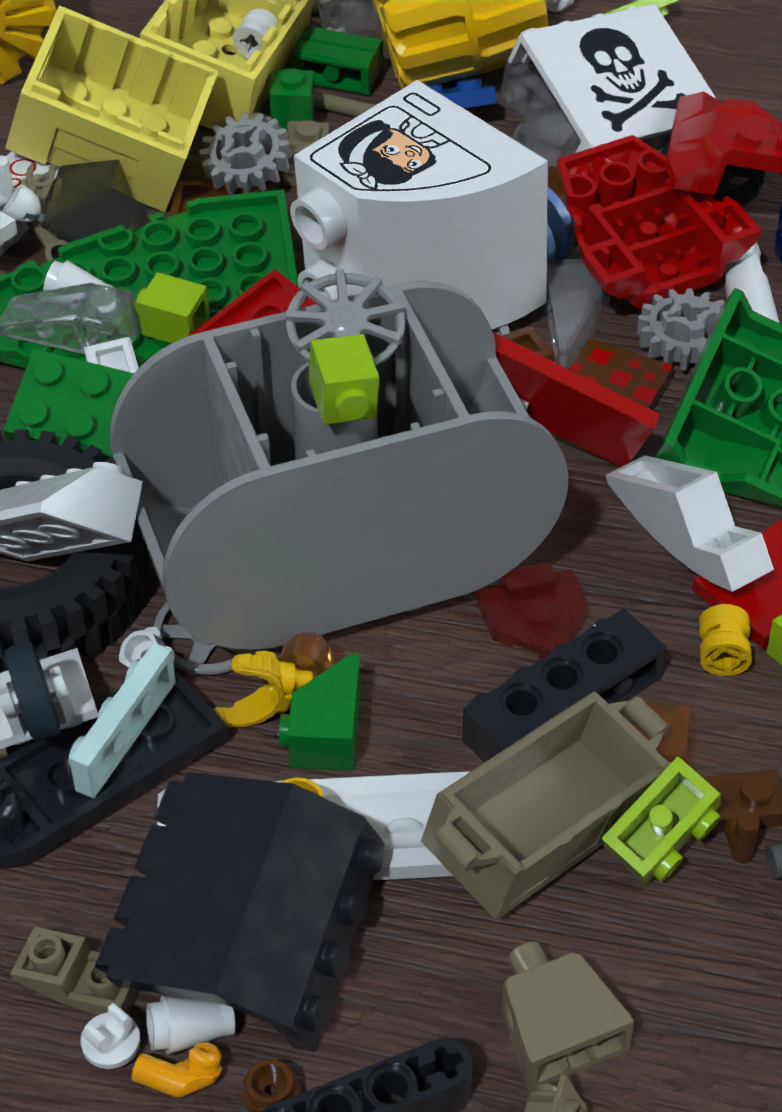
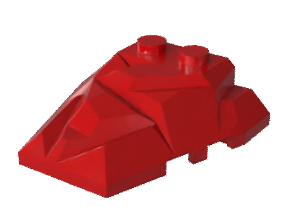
(720, 134)
(642, 232)

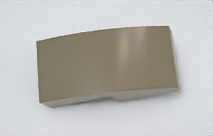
(65, 971)

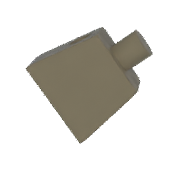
(561, 1015)

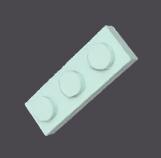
(121, 720)

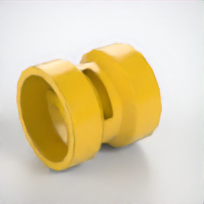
(727, 648)

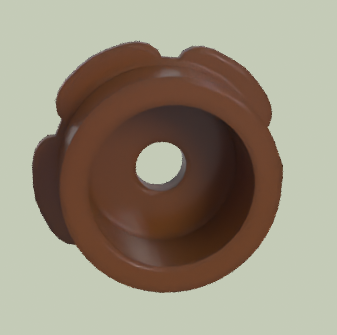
(264, 1075)

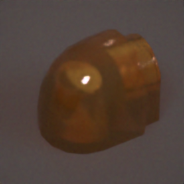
(308, 653)

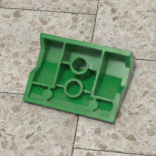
(734, 405)

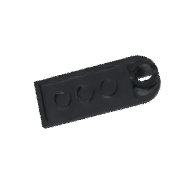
(38, 784)

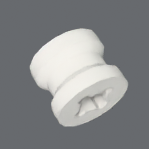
(252, 30)

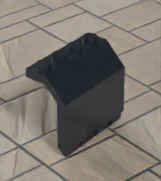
(246, 901)

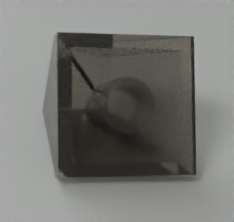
(91, 200)

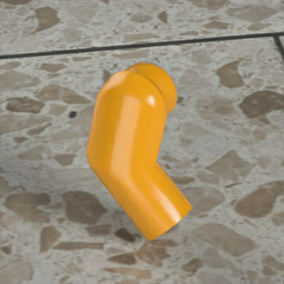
(181, 1078)

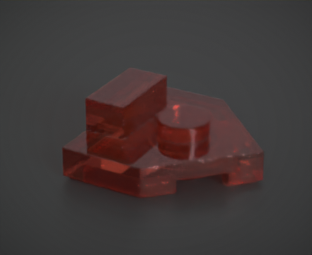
(534, 608)

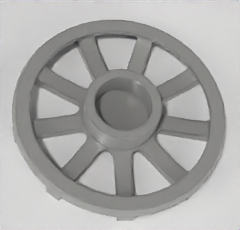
(345, 316)

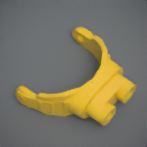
(269, 699)

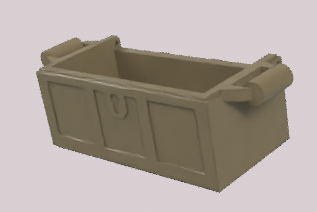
(545, 800)

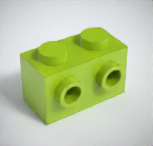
(663, 821)

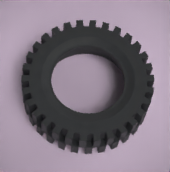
(89, 590)

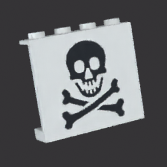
(614, 74)

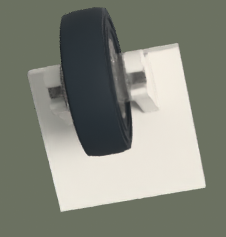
(42, 695)

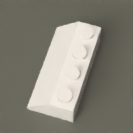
(68, 512)

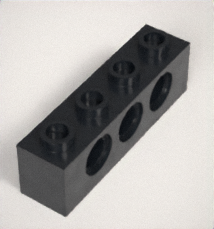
(611, 658)

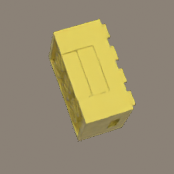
(205, 34)
(111, 99)

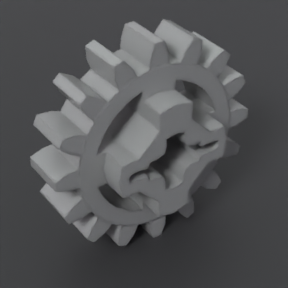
(245, 153)
(677, 326)

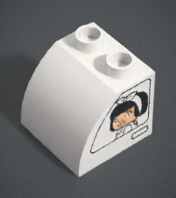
(426, 198)

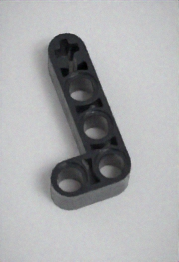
(426, 1077)

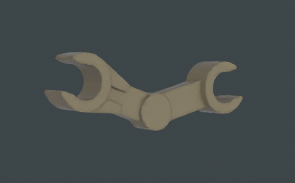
(42, 190)

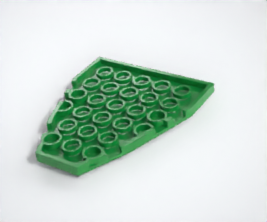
(215, 243)

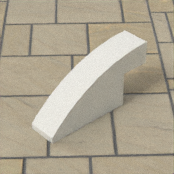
(691, 520)

